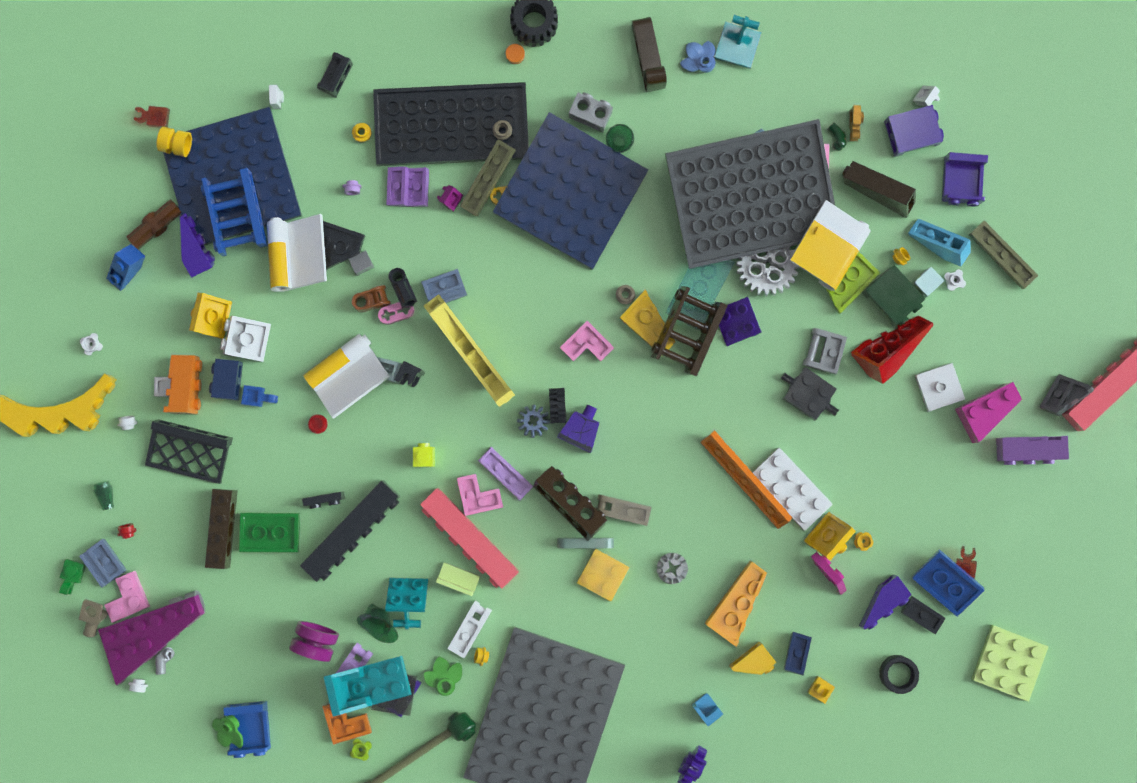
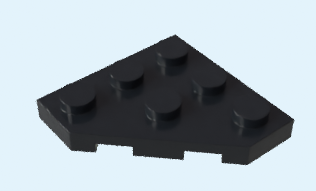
(340, 244)

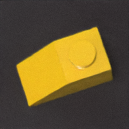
(754, 661)

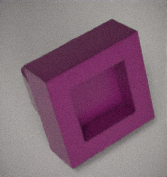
(450, 197)

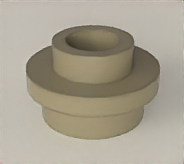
(502, 124)
(623, 288)

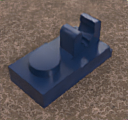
(797, 653)

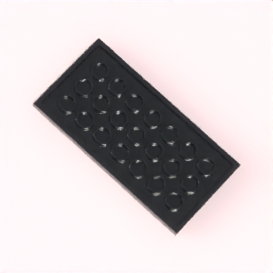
(447, 122)

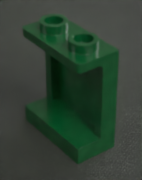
(895, 296)

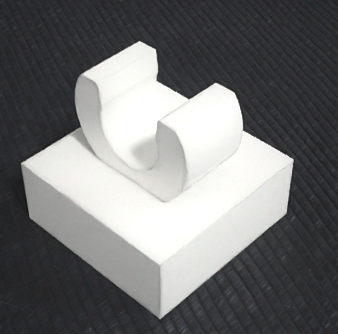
(926, 96)

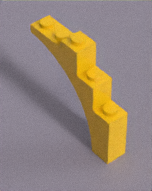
(55, 419)

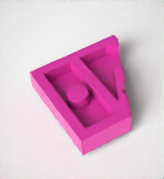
(834, 576)

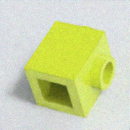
(423, 455)

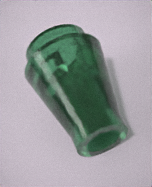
(104, 494)

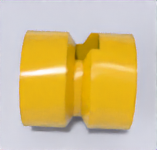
(178, 142)

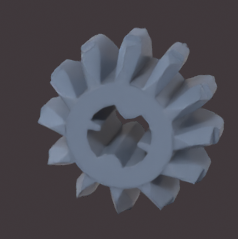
(527, 419)

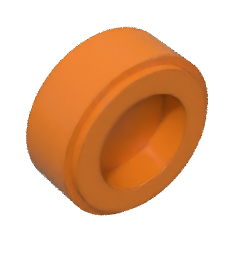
(515, 53)

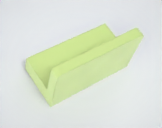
(458, 579)

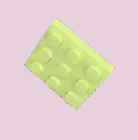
(1010, 663)

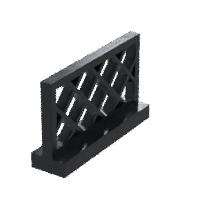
(187, 434)

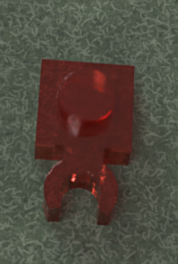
(154, 116)
(966, 563)

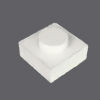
(276, 96)

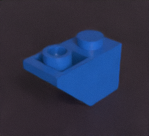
(125, 266)

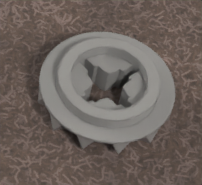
(663, 565)

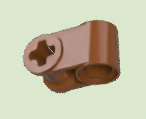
(372, 299)

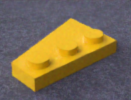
(645, 320)

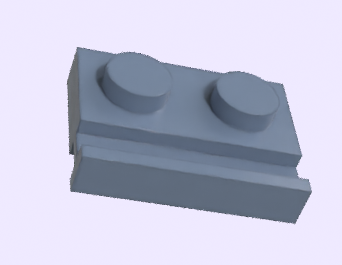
(447, 285)
(103, 563)

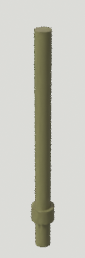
(411, 758)

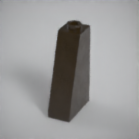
(880, 188)

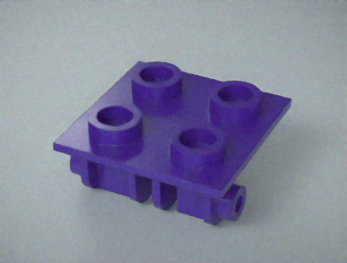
(739, 322)

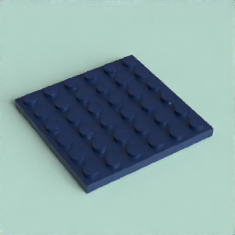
(218, 155)
(570, 191)

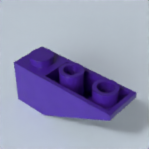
(193, 251)
(886, 597)

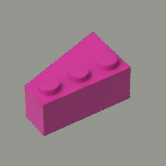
(987, 410)

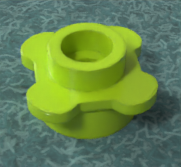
(363, 755)

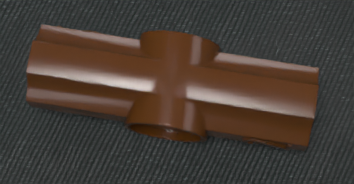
(154, 224)

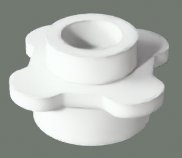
(951, 285)
(85, 343)

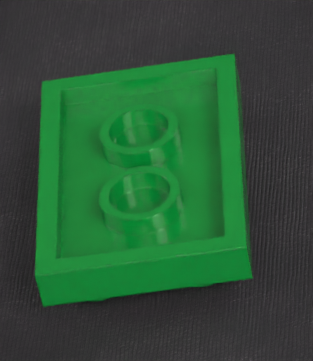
(269, 532)

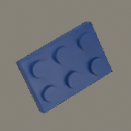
(948, 583)

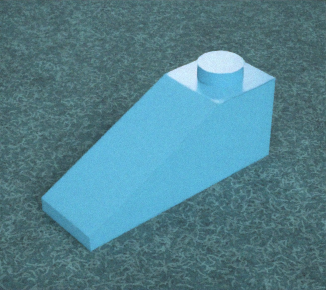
(941, 242)

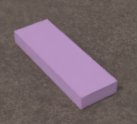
(505, 473)

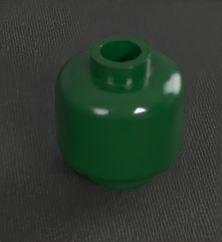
(461, 726)

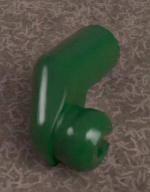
(840, 137)

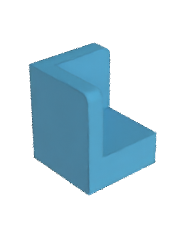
(707, 709)

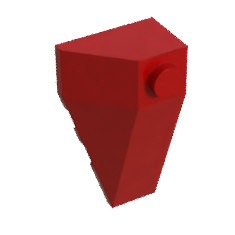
(886, 354)

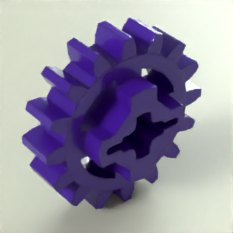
(692, 765)

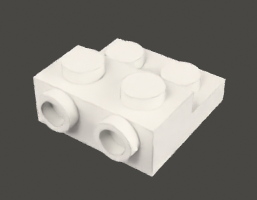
(245, 338)

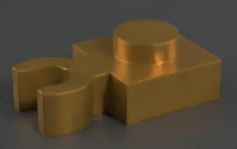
(856, 117)

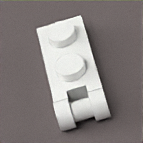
(469, 630)

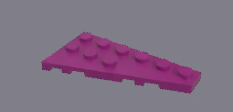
(142, 637)

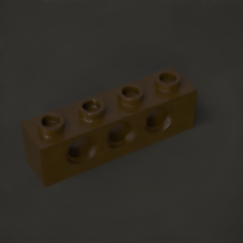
(571, 513)
(221, 528)

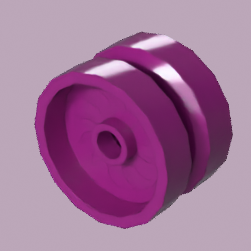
(314, 641)

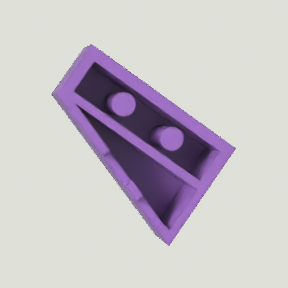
(1031, 449)

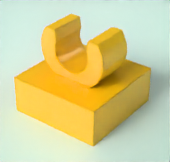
(821, 689)

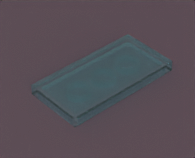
(704, 285)

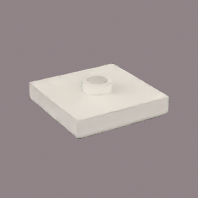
(940, 387)

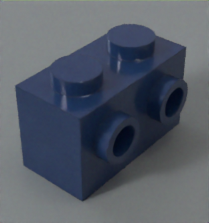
(226, 379)

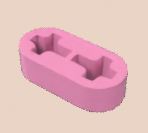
(397, 317)

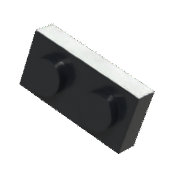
(315, 502)
(923, 615)

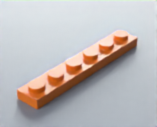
(746, 480)

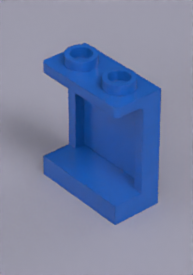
(253, 727)

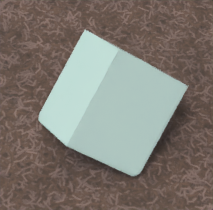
(928, 281)

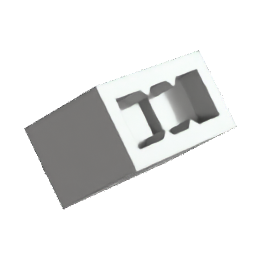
(588, 116)

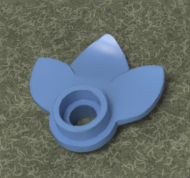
(697, 55)

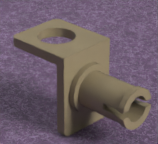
(92, 616)

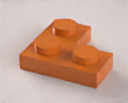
(345, 728)

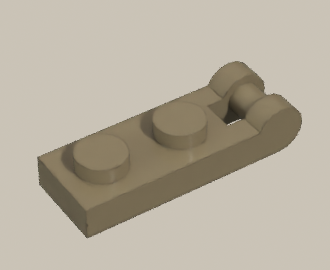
(625, 510)

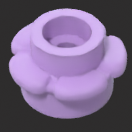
(352, 187)

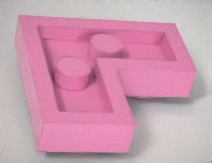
(586, 338)
(473, 500)
(132, 598)

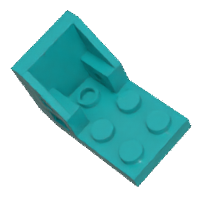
(367, 685)

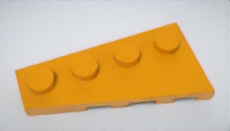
(733, 610)

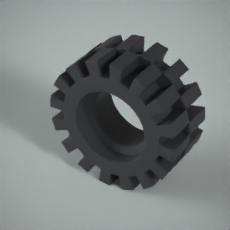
(557, 405)

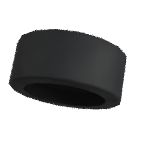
(914, 675)

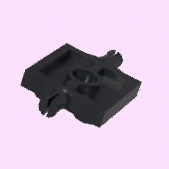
(809, 393)

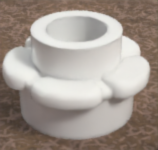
(127, 422)
(138, 685)

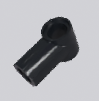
(402, 288)

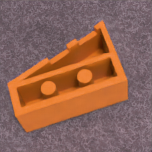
(184, 385)

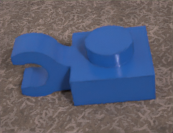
(255, 396)

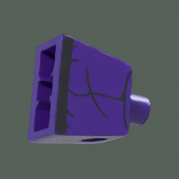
(581, 429)

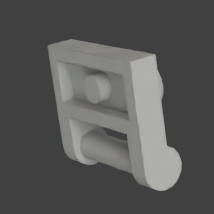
(831, 351)

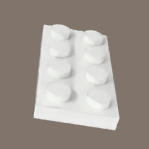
(792, 489)

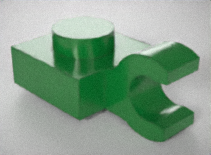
(72, 573)

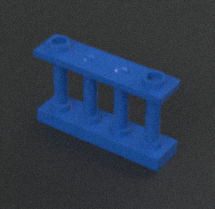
(253, 217)

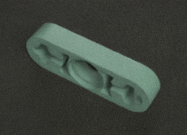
(583, 543)

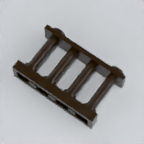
(707, 329)

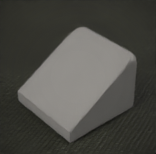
(361, 263)

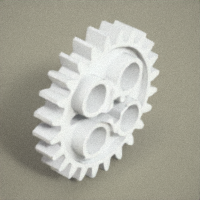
(762, 281)

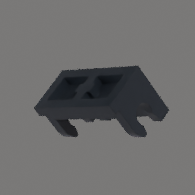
(335, 74)
(409, 372)

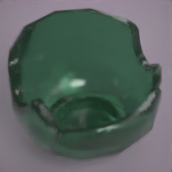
(620, 138)

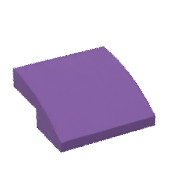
(407, 187)

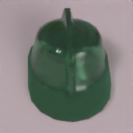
(377, 623)

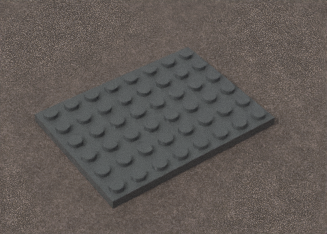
(749, 192)
(544, 713)

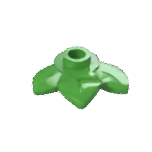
(442, 673)
(228, 731)

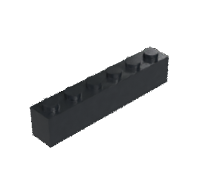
(350, 530)

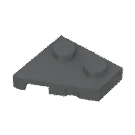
(1064, 395)

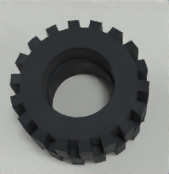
(536, 34)

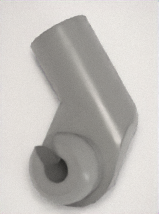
(162, 658)

